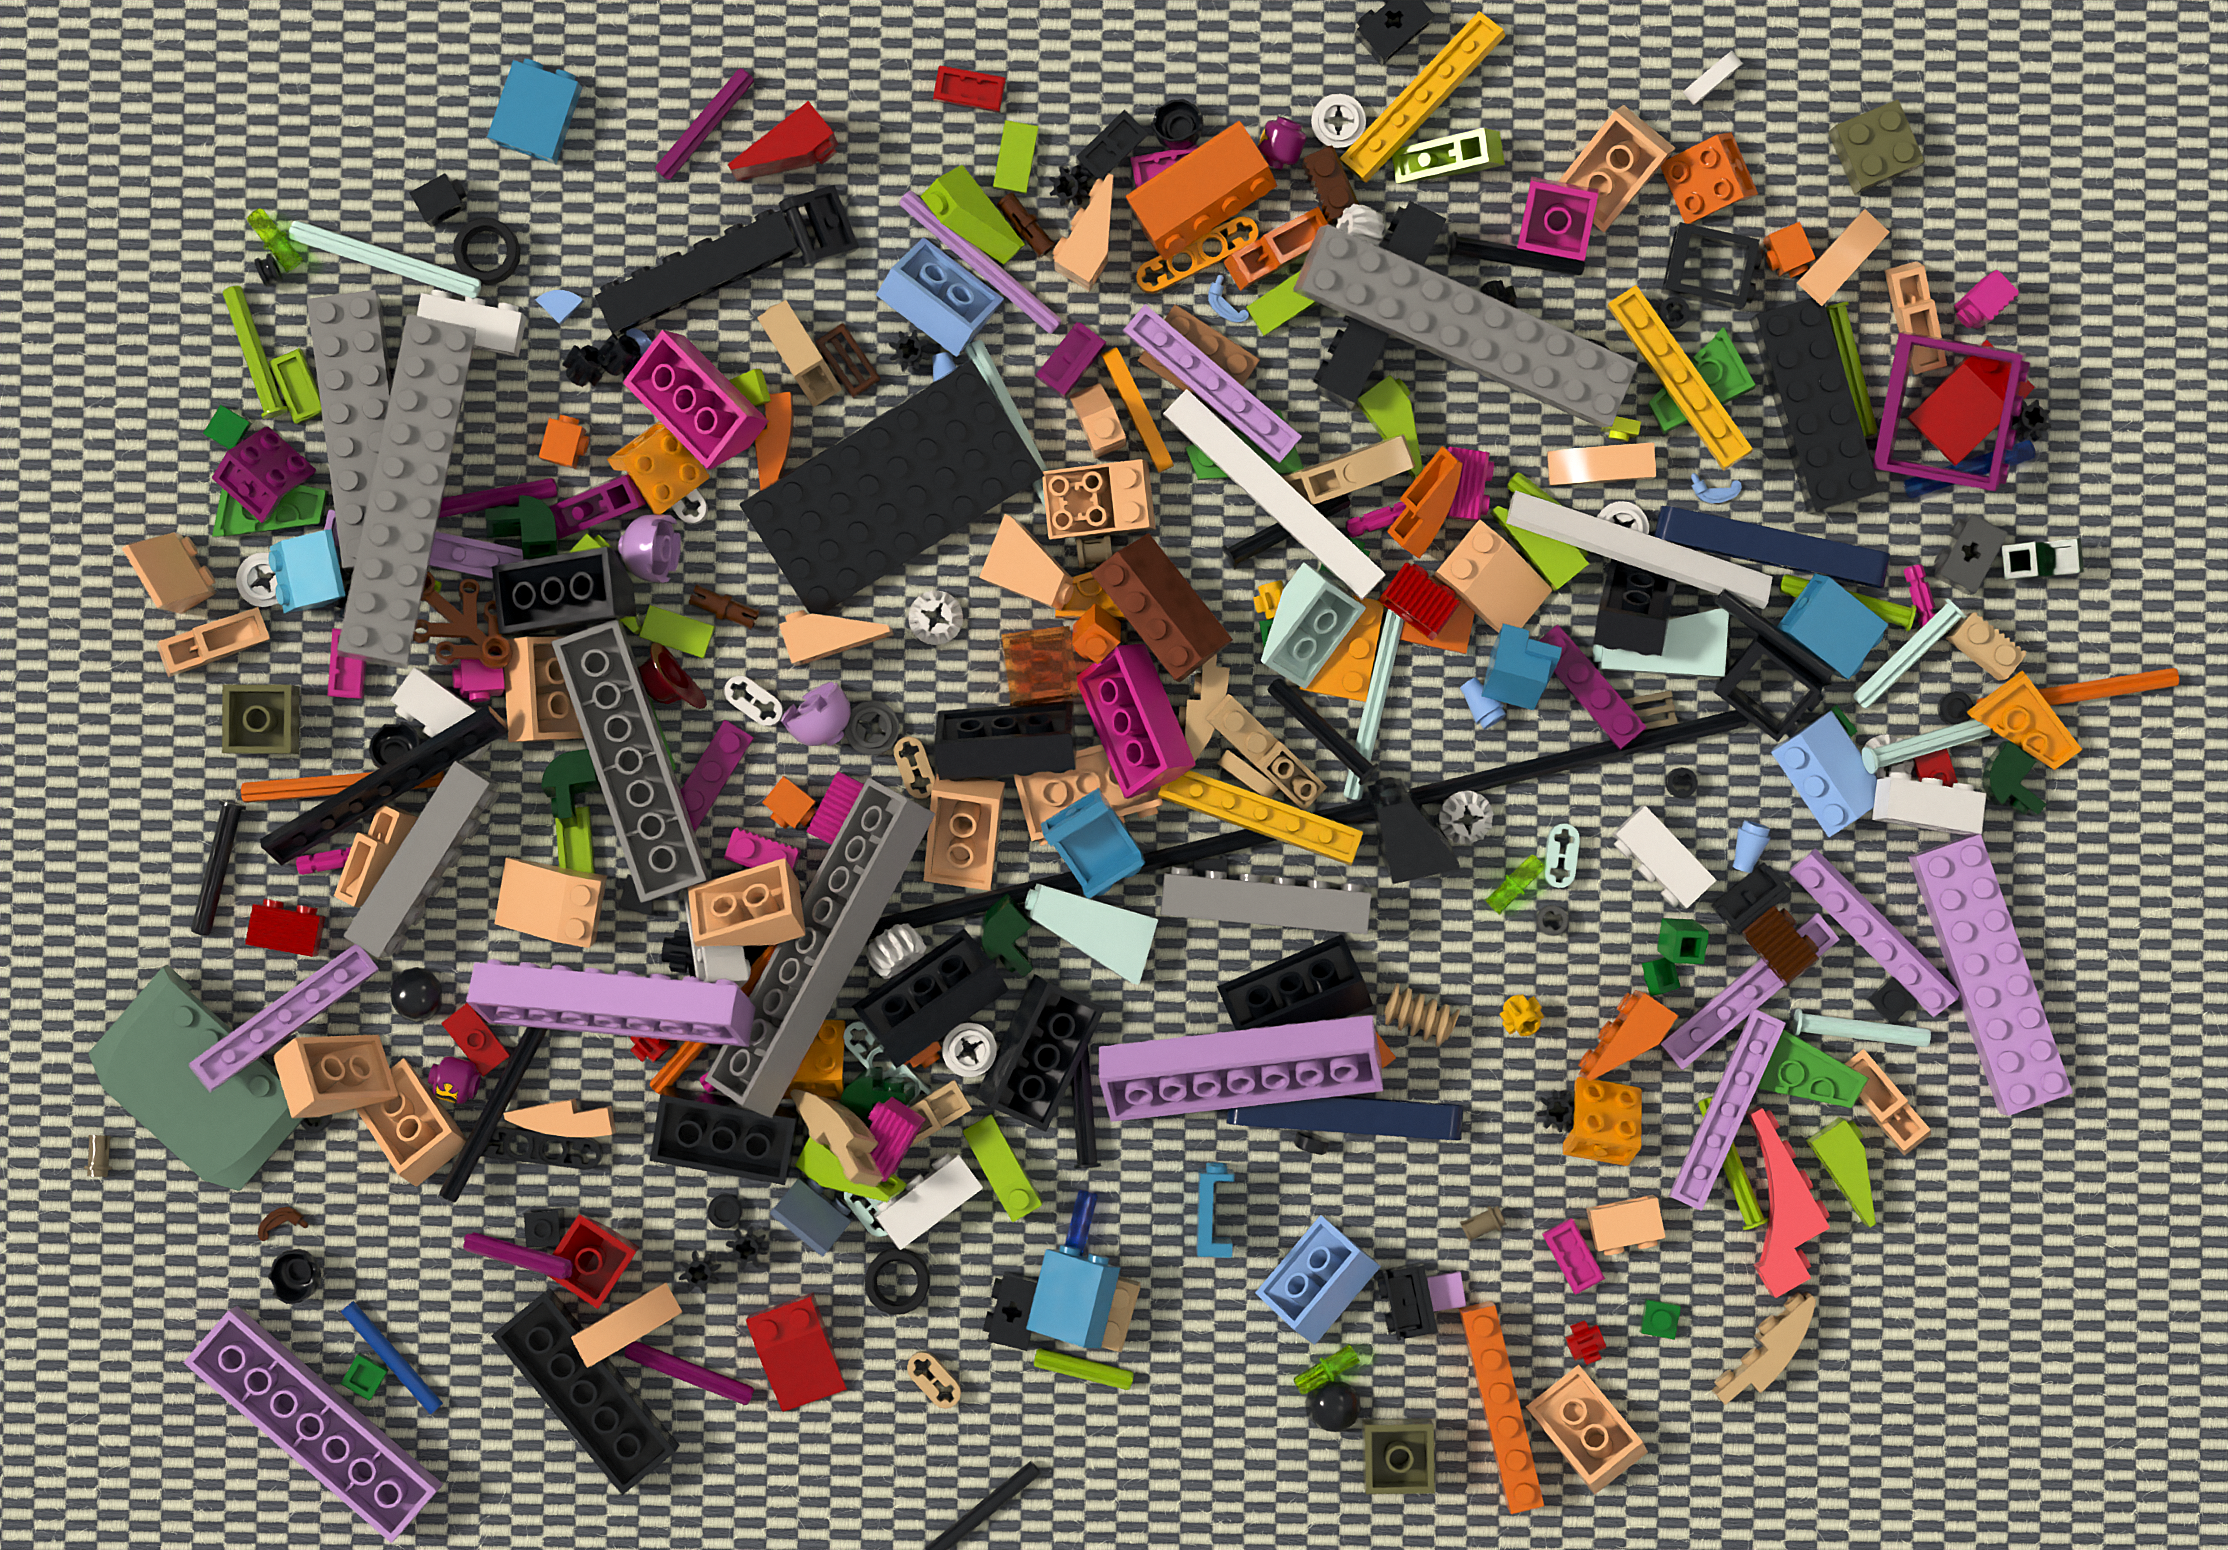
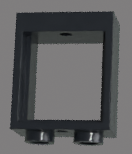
(1677, 257)
(1776, 729)

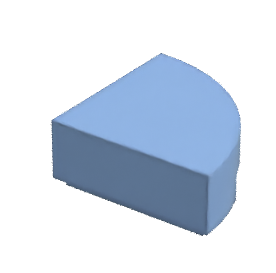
(560, 303)

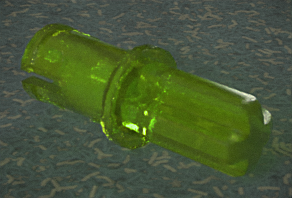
(274, 240)
(1515, 884)
(1326, 1369)

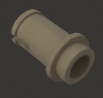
(98, 1156)
(1483, 1223)

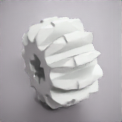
(1362, 223)
(895, 950)

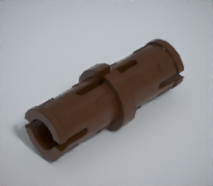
(1026, 224)
(724, 607)

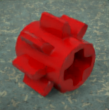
(649, 1047)
(1585, 1342)

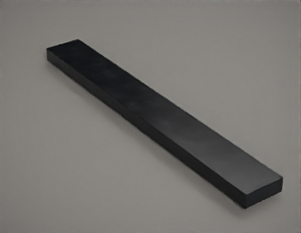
(384, 785)

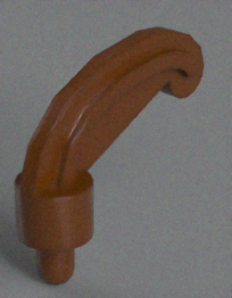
(278, 1217)

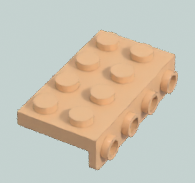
(1049, 792)

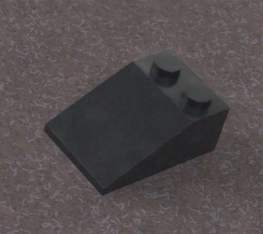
(1634, 610)

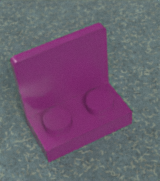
(262, 472)

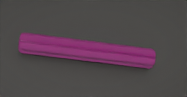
(704, 124)
(497, 497)
(518, 1255)
(689, 1372)

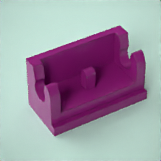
(1071, 359)

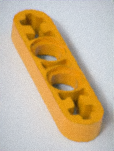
(1199, 259)
(1137, 410)

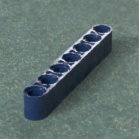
(1772, 546)
(1356, 1117)

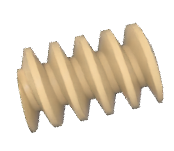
(1420, 1015)

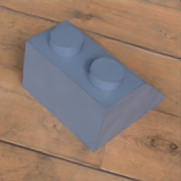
(812, 1215)

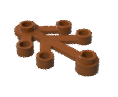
(464, 626)

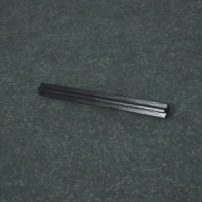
(492, 1113)

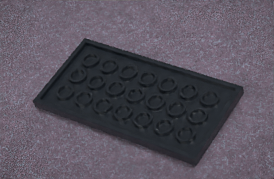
(892, 489)

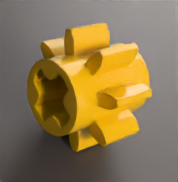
(1268, 598)
(1522, 1015)

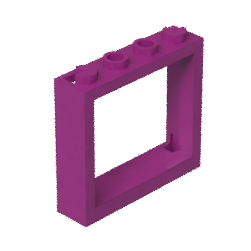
(1894, 402)

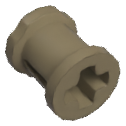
(1093, 550)

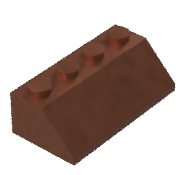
(1162, 607)

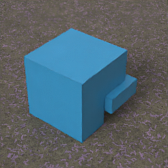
(1518, 668)

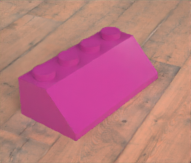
(694, 400)
(1135, 720)

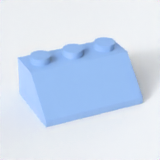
(939, 296)
(1828, 773)
(1317, 1280)

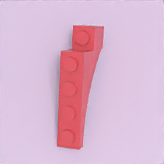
(1791, 1213)

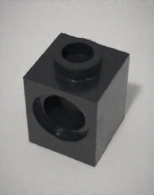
(439, 199)
(544, 1227)

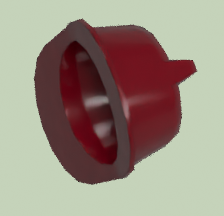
(667, 680)

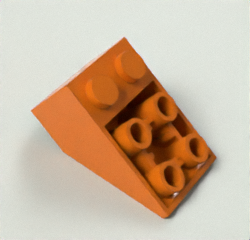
(1634, 1031)

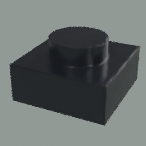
(1891, 1000)

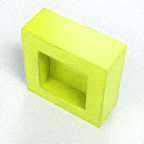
(1623, 429)

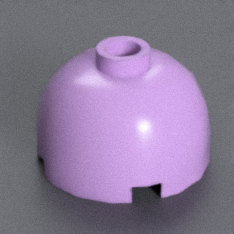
(651, 547)
(819, 717)

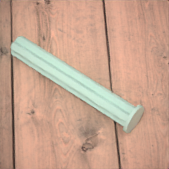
(1908, 654)
(1923, 744)
(1860, 1029)

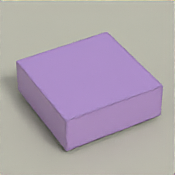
(1446, 1291)

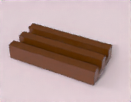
(864, 384)

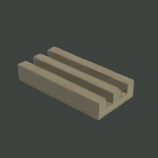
(1668, 707)

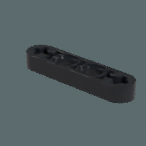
(536, 1148)

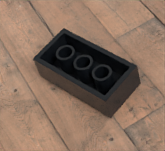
(723, 1136)

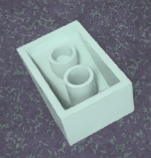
(1309, 625)

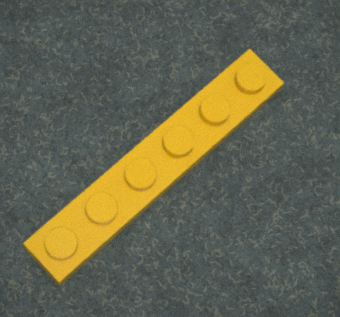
(1422, 97)
(1680, 378)
(1263, 816)

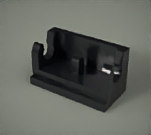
(1111, 146)
(1750, 898)

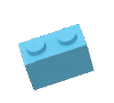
(306, 571)

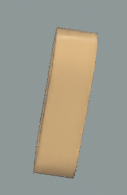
(907, 771)
(1247, 775)
(940, 1373)

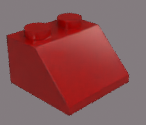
(597, 1259)

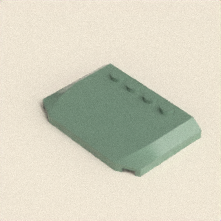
(147, 1071)

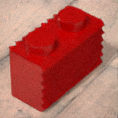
(1419, 600)
(285, 929)

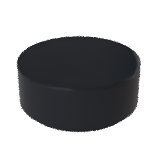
(1954, 707)
(1311, 1143)
(725, 1211)

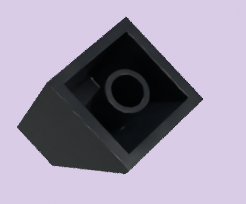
(1407, 835)

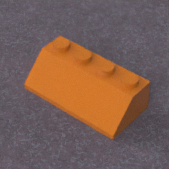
(1201, 191)

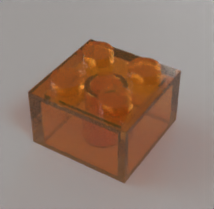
(1039, 666)

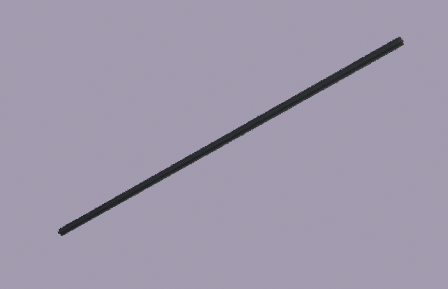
(1340, 814)

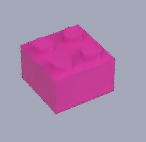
(1558, 218)

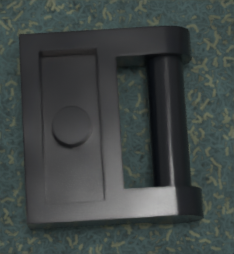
(828, 223)

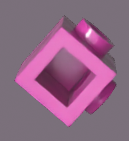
(477, 680)

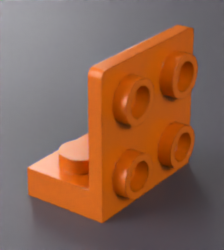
(1708, 177)

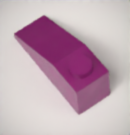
(596, 505)

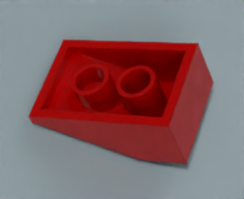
(789, 146)
(1965, 405)
(796, 1352)

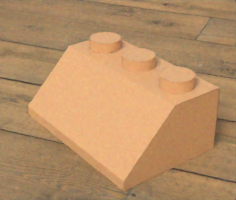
(537, 694)

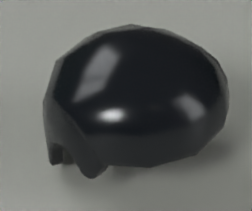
(1177, 124)
(392, 742)
(416, 994)
(294, 1276)
(1333, 1406)

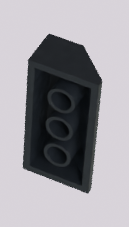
(562, 592)
(1005, 740)
(1298, 989)
(930, 998)
(1040, 1053)

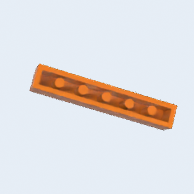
(1501, 1407)

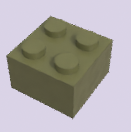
(1876, 146)
(260, 719)
(1398, 1456)

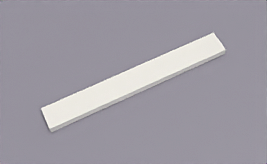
(1274, 494)
(1638, 549)

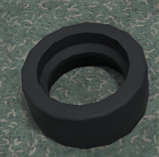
(477, 226)
(897, 1307)

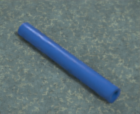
(391, 1357)

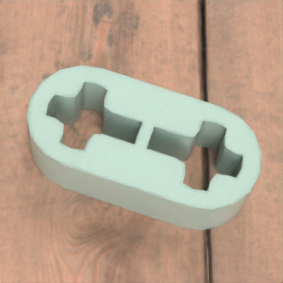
(1570, 855)
(864, 1215)

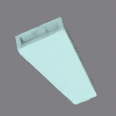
(1691, 648)
(1101, 931)

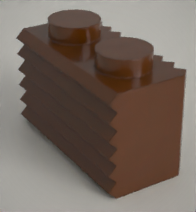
(1329, 183)
(1781, 945)

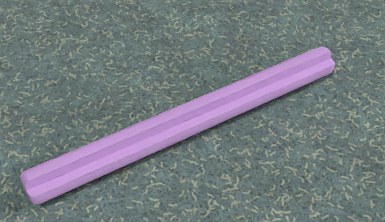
(982, 264)

